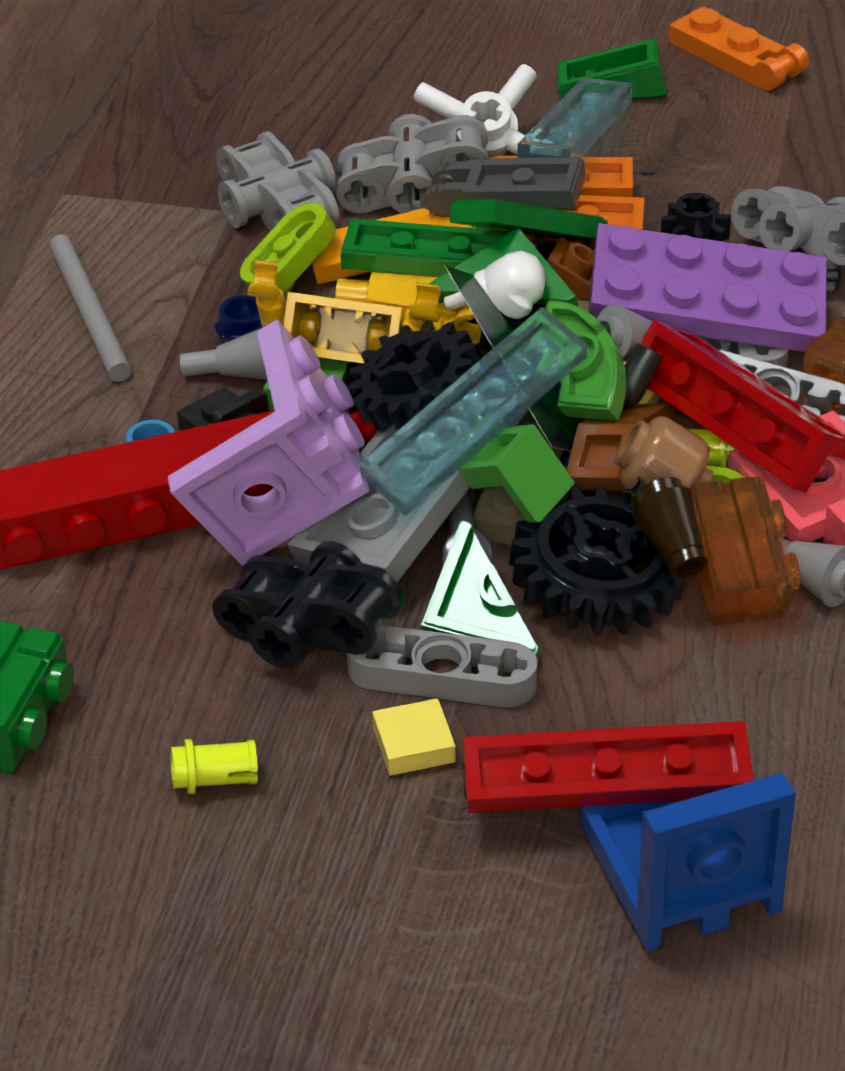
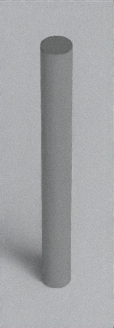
(90, 308)

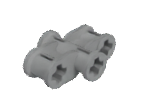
(397, 166)
(269, 183)
(790, 219)

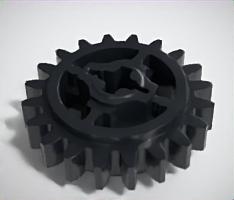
(596, 573)

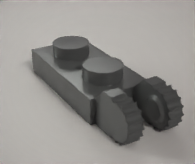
(530, 181)

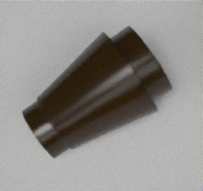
(671, 524)

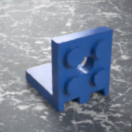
(695, 854)

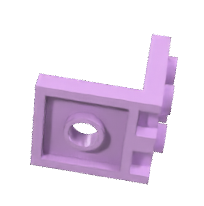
(300, 449)

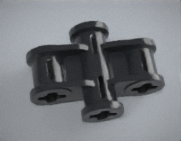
(325, 604)

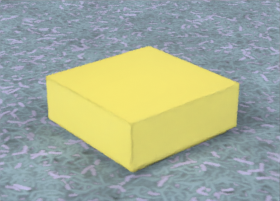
(414, 737)

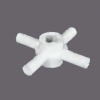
(489, 107)

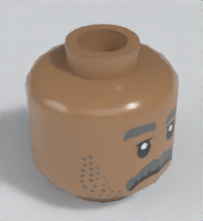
(662, 451)

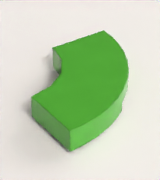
(599, 382)

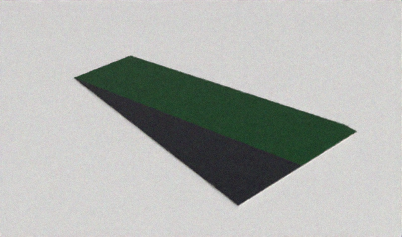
(554, 424)

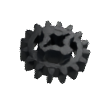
(409, 373)

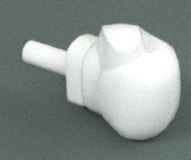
(510, 282)

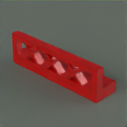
(741, 407)
(603, 766)

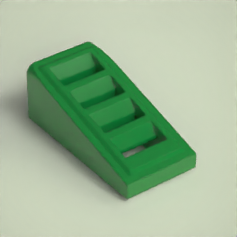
(633, 63)

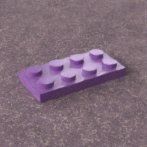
(711, 286)

